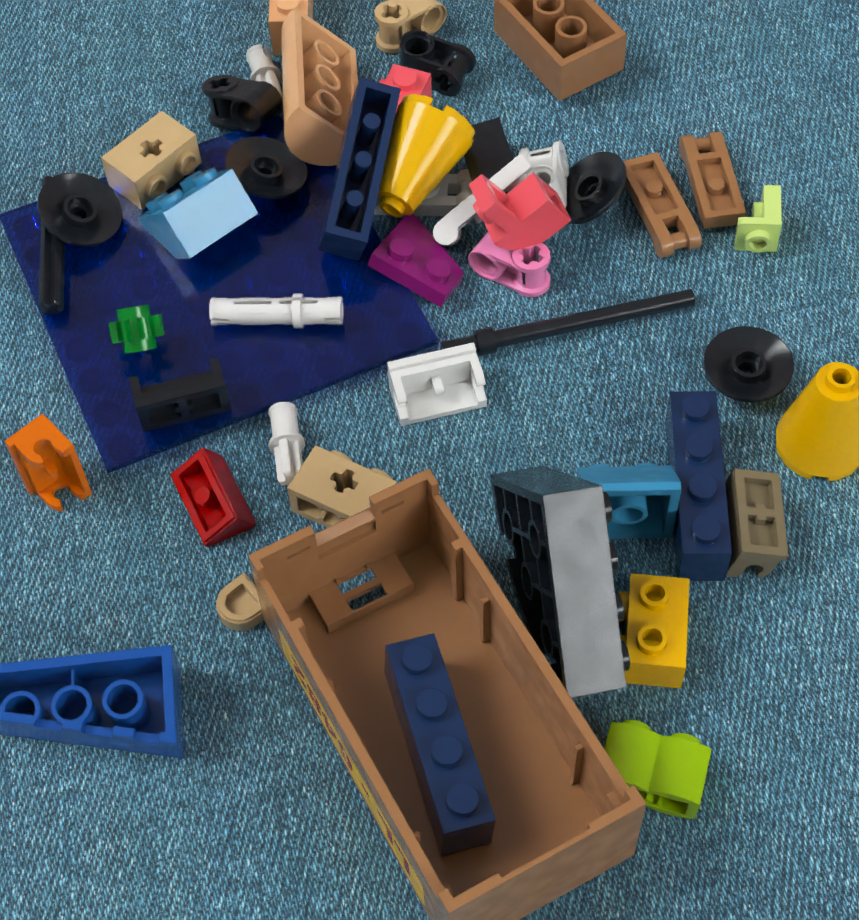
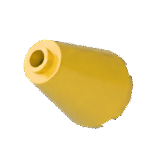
(421, 152)
(822, 425)

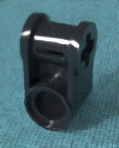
(436, 56)
(241, 102)

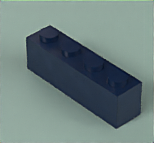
(359, 169)
(696, 456)
(438, 745)

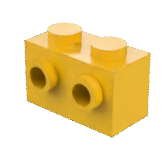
(656, 629)

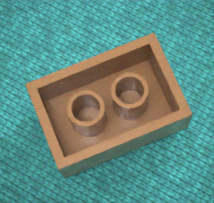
(562, 41)

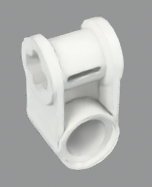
(550, 166)

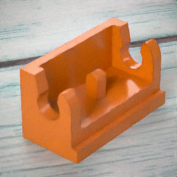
(47, 462)

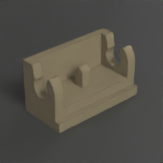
(755, 521)

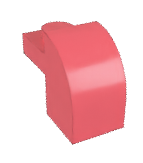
(523, 215)

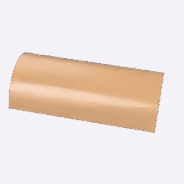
(317, 88)

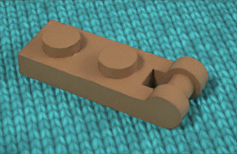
(712, 179)
(660, 205)

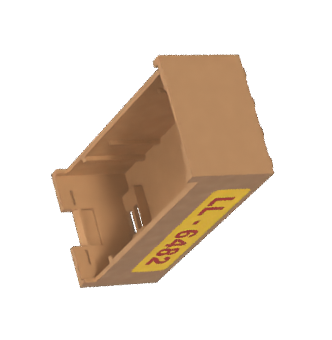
(546, 775)

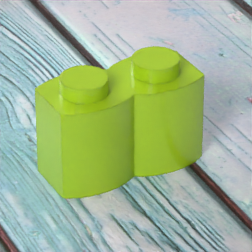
(663, 768)

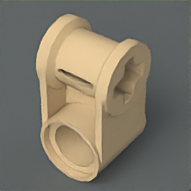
(402, 16)

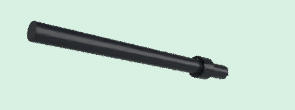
(488, 341)

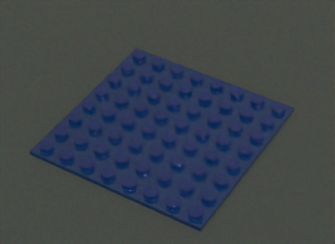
(259, 259)

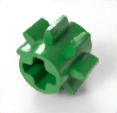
(136, 328)

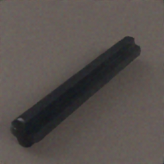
(51, 270)

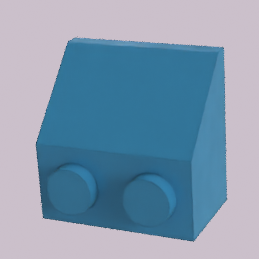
(641, 498)

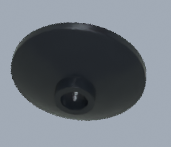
(266, 167)
(594, 186)
(81, 196)
(752, 351)

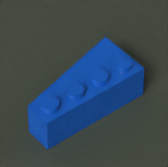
(97, 700)

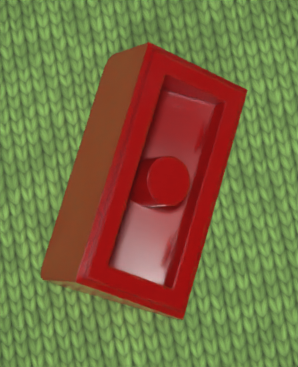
(212, 497)

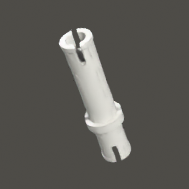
(286, 310)

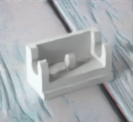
(437, 384)

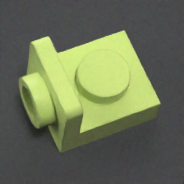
(763, 229)

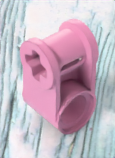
(511, 266)

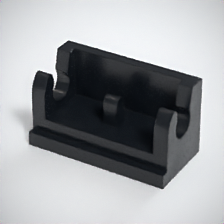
(489, 150)
(181, 398)

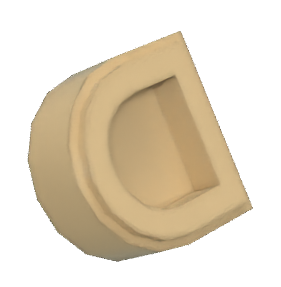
(239, 604)

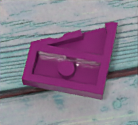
(417, 261)

